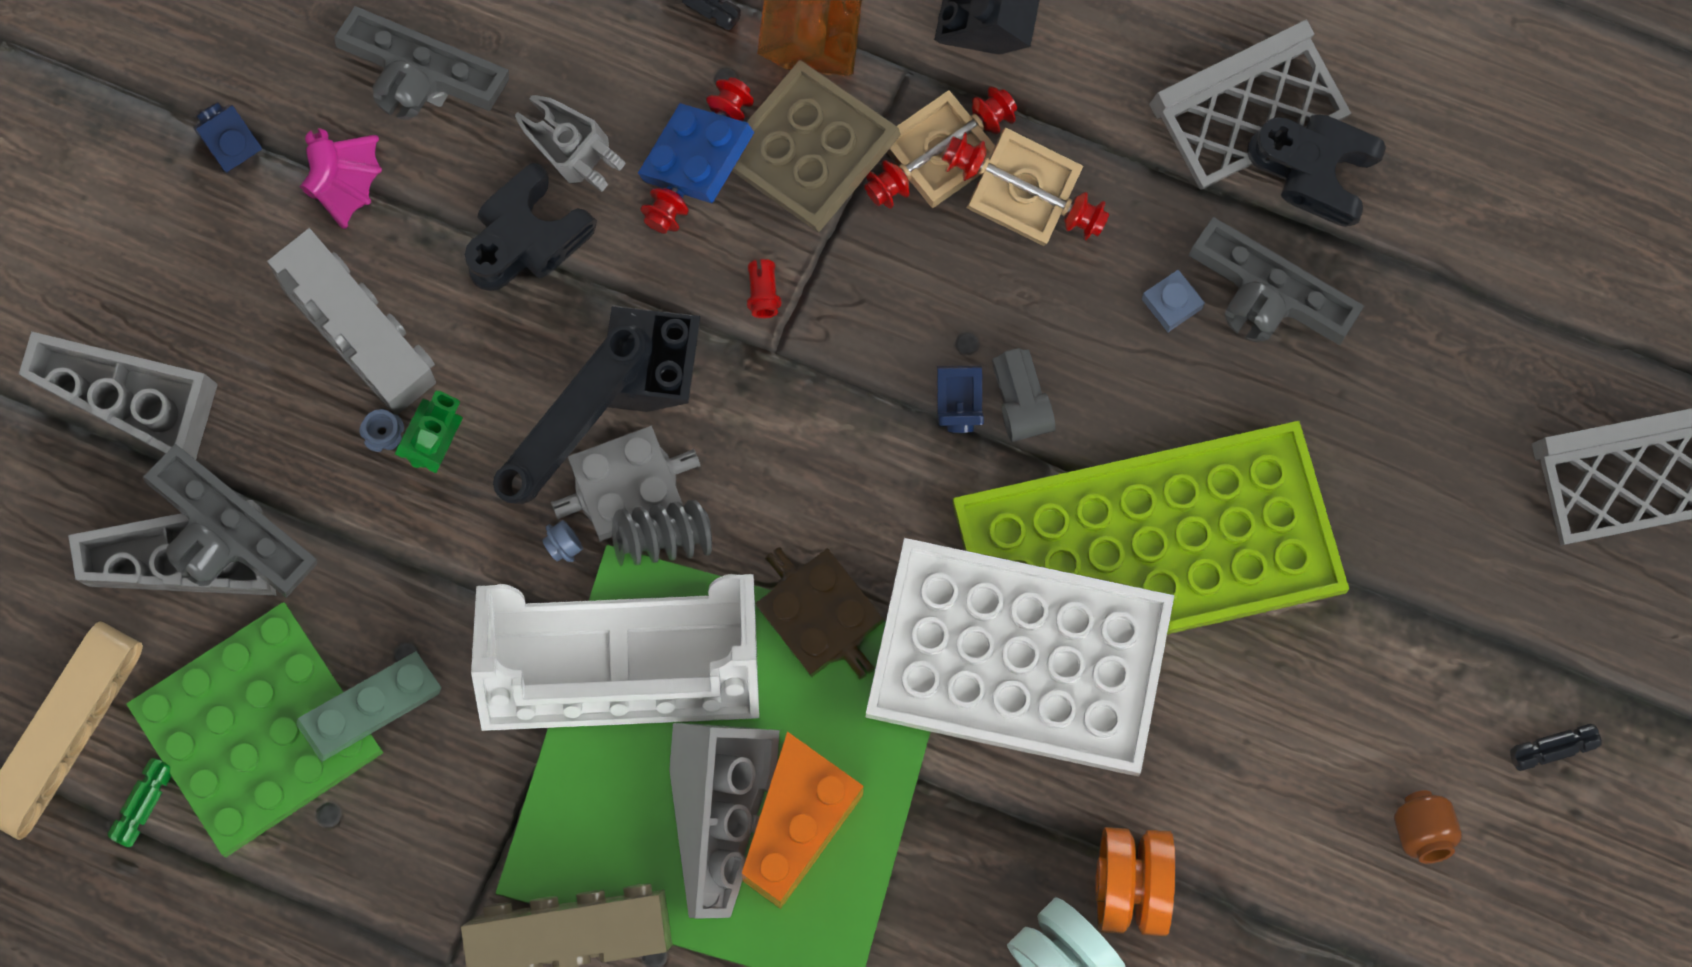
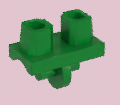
(430, 432)

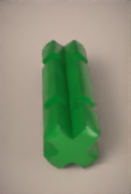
(140, 803)

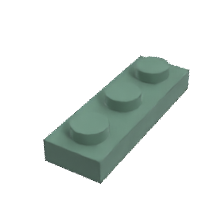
(368, 706)

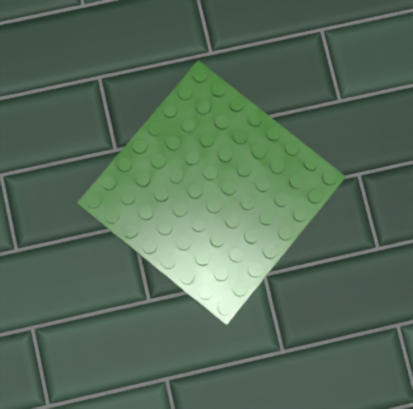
(607, 812)

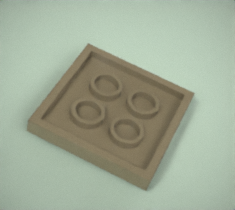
(812, 145)

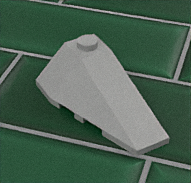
(716, 793)

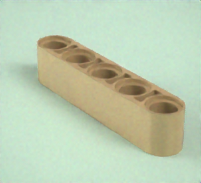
(64, 726)

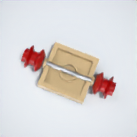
(924, 142)
(1025, 186)

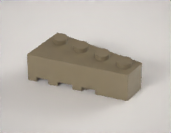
(570, 931)

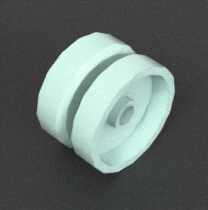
(1067, 943)

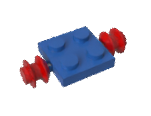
(696, 154)

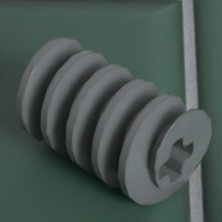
(661, 530)

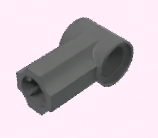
(1024, 406)

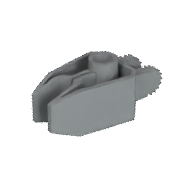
(570, 142)

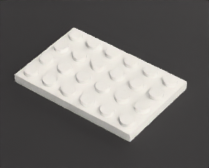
(1020, 657)

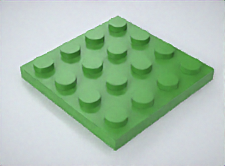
(234, 730)

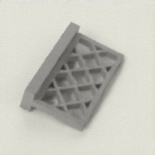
(1229, 74)
(1615, 440)

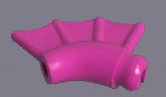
(340, 173)

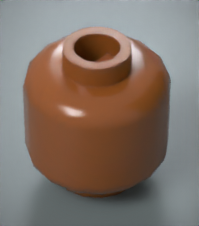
(1427, 827)

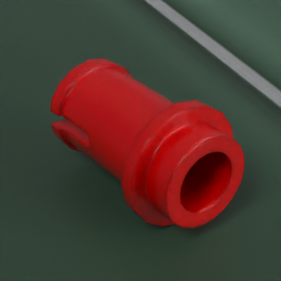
(763, 299)

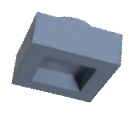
(1173, 300)

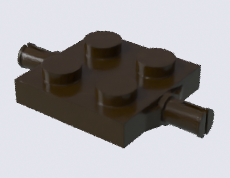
(819, 612)

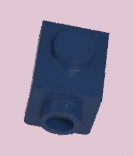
(226, 135)
(959, 398)

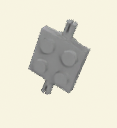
(623, 476)

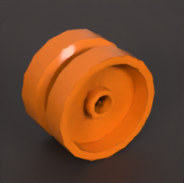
(1140, 881)

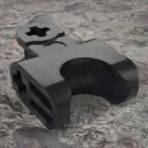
(1309, 162)
(519, 238)

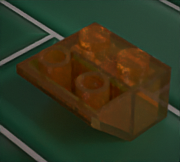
(811, 31)

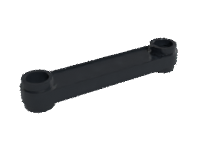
(572, 414)

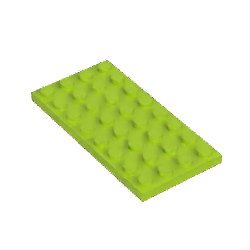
(1213, 522)

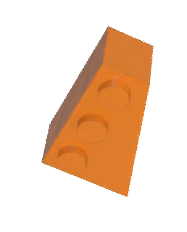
(798, 819)

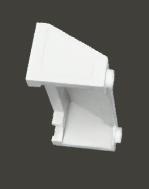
(615, 658)

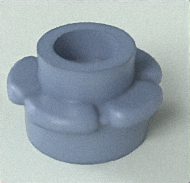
(381, 419)
(562, 542)

